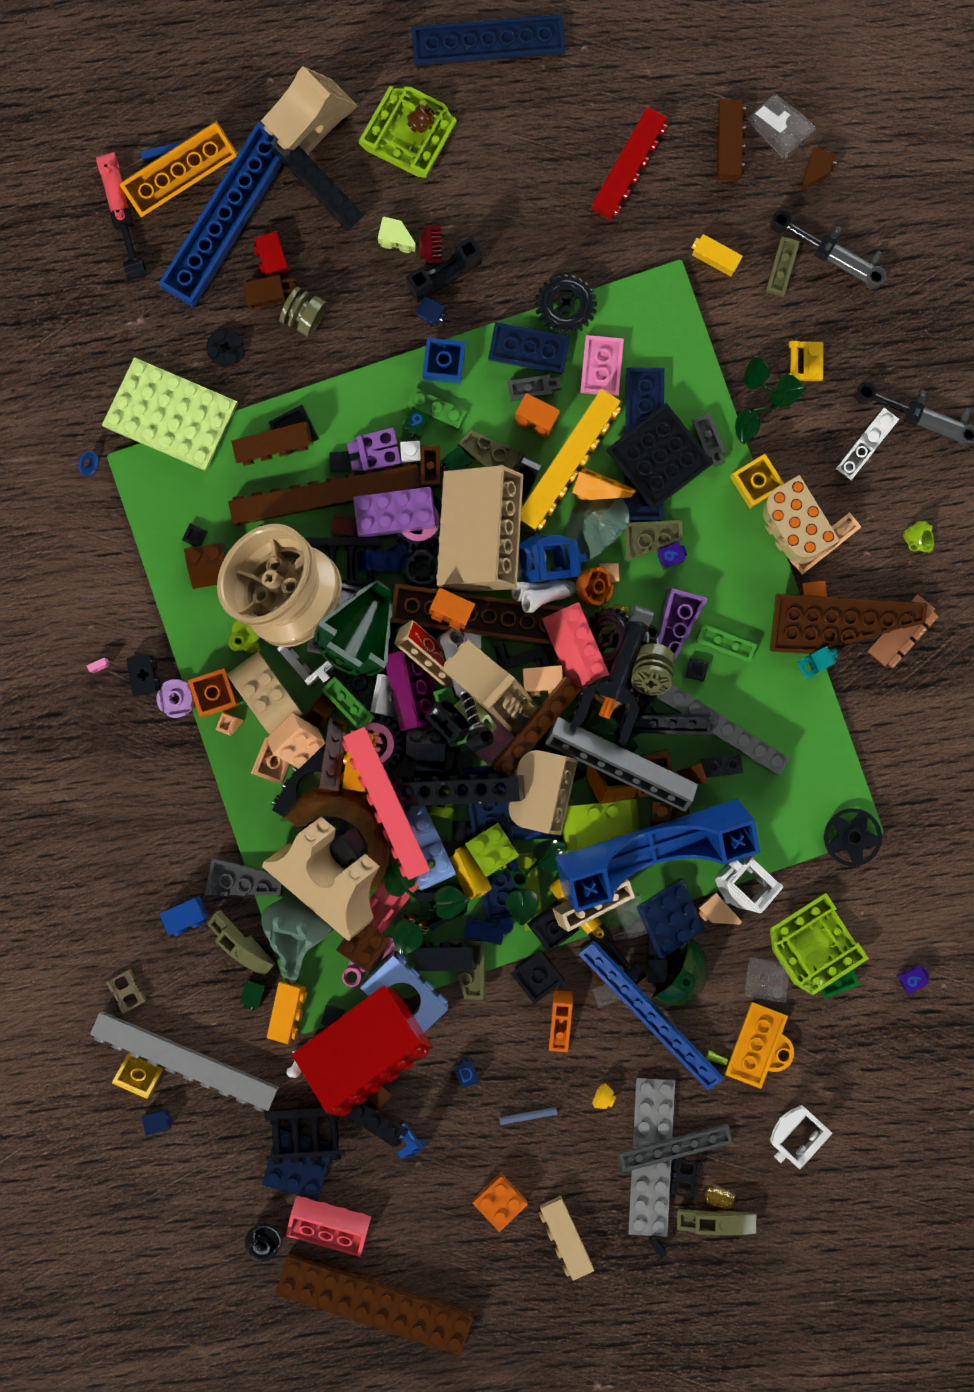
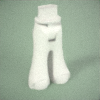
(534, 594)

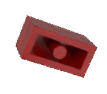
(271, 254)

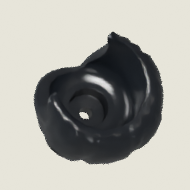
(264, 1235)

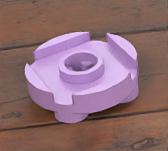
(168, 706)

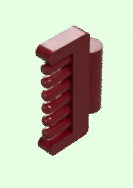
(426, 245)

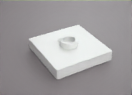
(382, 698)

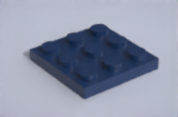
(670, 918)
(298, 1178)

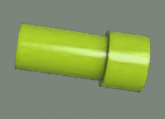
(711, 1056)

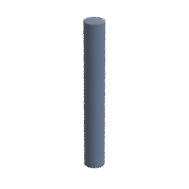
(528, 1115)

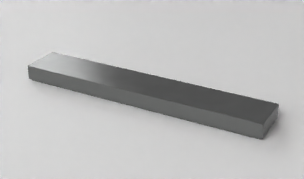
(674, 1148)

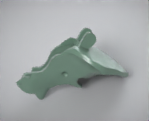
(597, 524)
(292, 932)

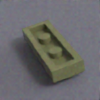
(782, 266)

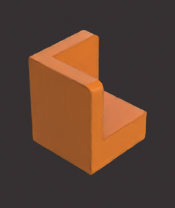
(815, 588)

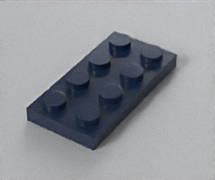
(529, 348)

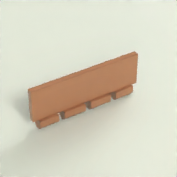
(888, 645)

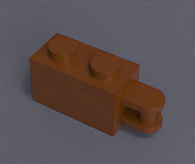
(267, 290)

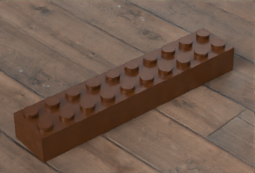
(489, 618)
(374, 1304)

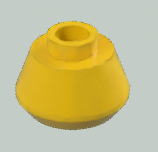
(603, 1097)

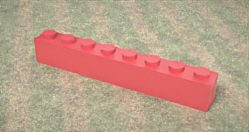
(386, 803)

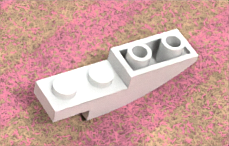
(867, 443)

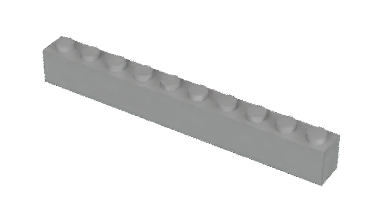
(184, 1061)

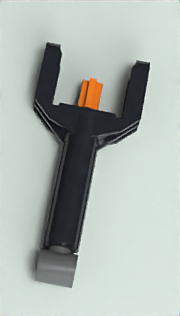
(615, 686)

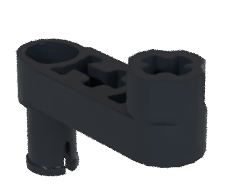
(541, 656)

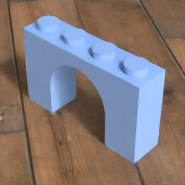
(396, 970)

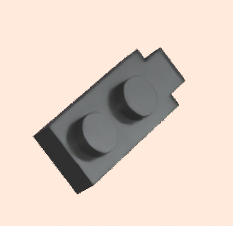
(533, 386)
(709, 438)

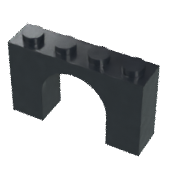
(466, 258)
(290, 793)

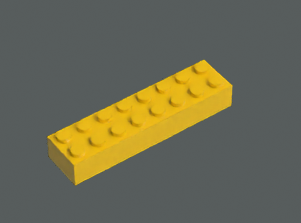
(568, 460)

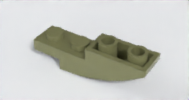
(242, 949)
(717, 1222)

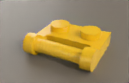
(811, 360)

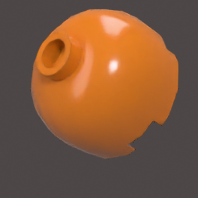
(594, 586)

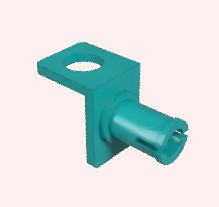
(818, 661)

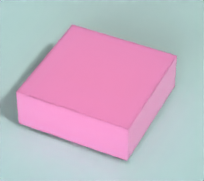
(98, 665)

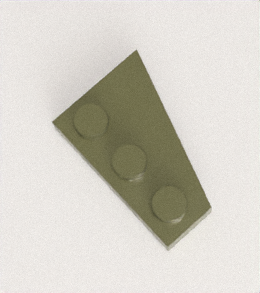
(489, 452)
(650, 536)
(473, 981)

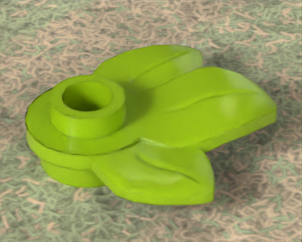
(247, 637)

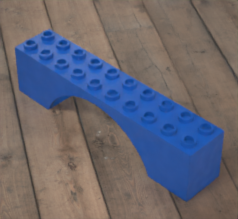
(714, 834)

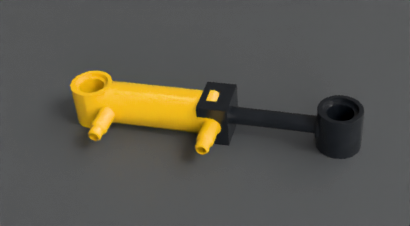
(599, 933)

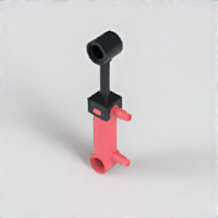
(120, 211)

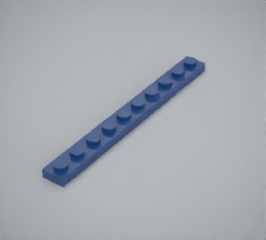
(650, 1015)

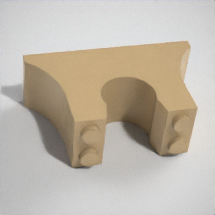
(307, 111)
(490, 686)
(319, 882)

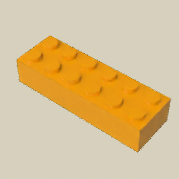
(178, 169)

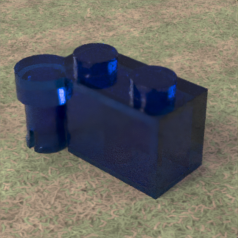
(382, 561)
(487, 930)

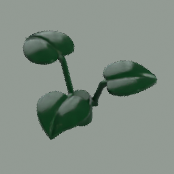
(788, 391)
(523, 903)
(448, 904)

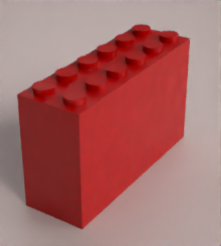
(362, 1051)

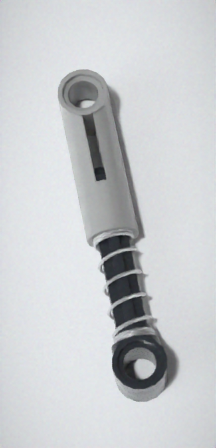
(479, 736)

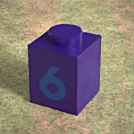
(671, 555)
(913, 979)

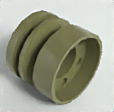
(300, 310)
(653, 669)

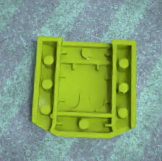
(393, 139)
(598, 822)
(815, 946)

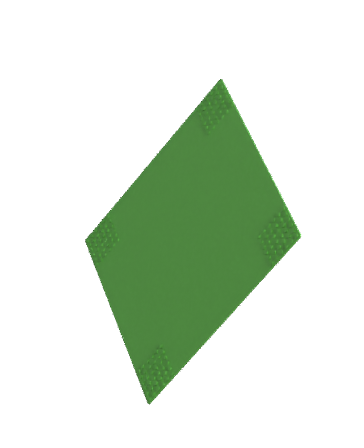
(727, 561)

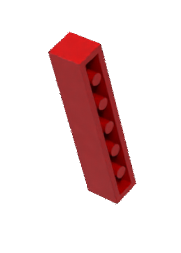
(629, 163)

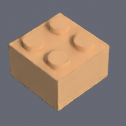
(541, 679)
(295, 740)

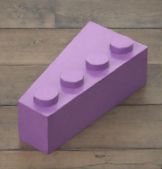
(677, 618)

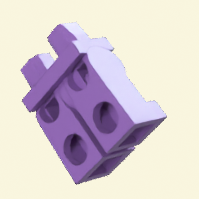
(375, 450)

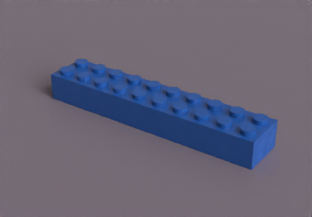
(222, 219)

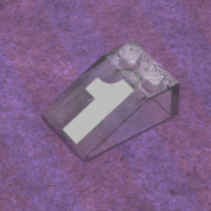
(781, 126)

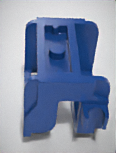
(538, 544)

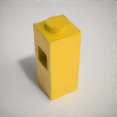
(716, 255)
(469, 874)

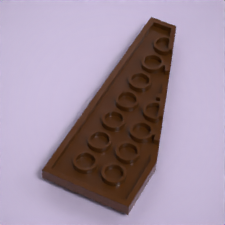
(818, 622)

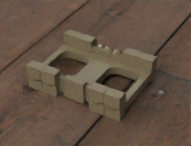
(132, 988)

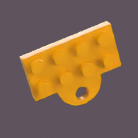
(759, 1046)

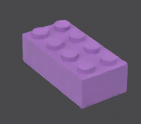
(395, 512)

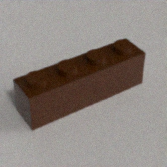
(730, 139)
(271, 443)

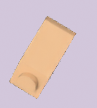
(717, 911)

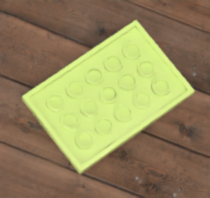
(170, 414)

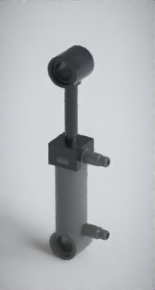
(833, 252)
(919, 415)

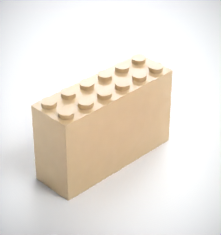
(480, 529)

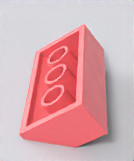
(575, 645)
(328, 1226)

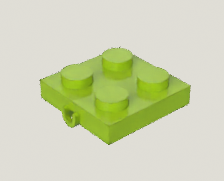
(492, 850)

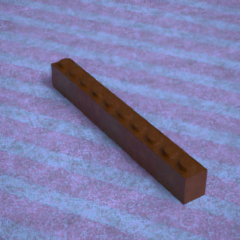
(322, 495)

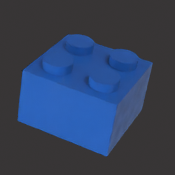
(444, 361)
(184, 915)

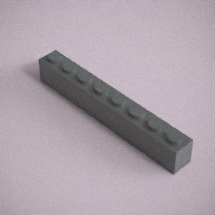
(727, 730)
(621, 764)

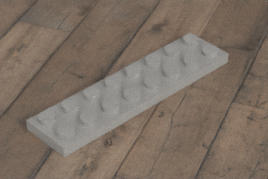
(651, 1183)

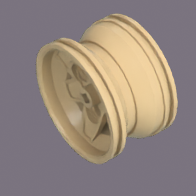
(274, 591)

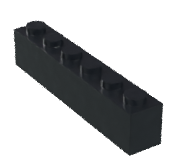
(318, 184)

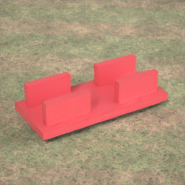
(386, 907)

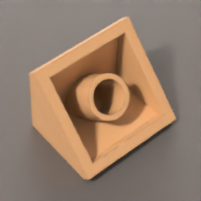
(269, 765)

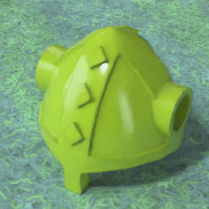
(920, 537)

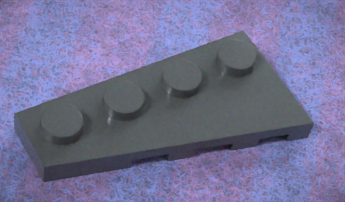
(237, 879)

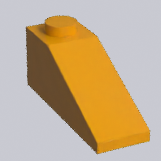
(596, 486)

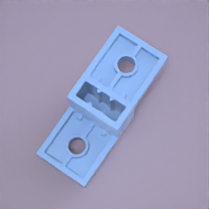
(431, 846)

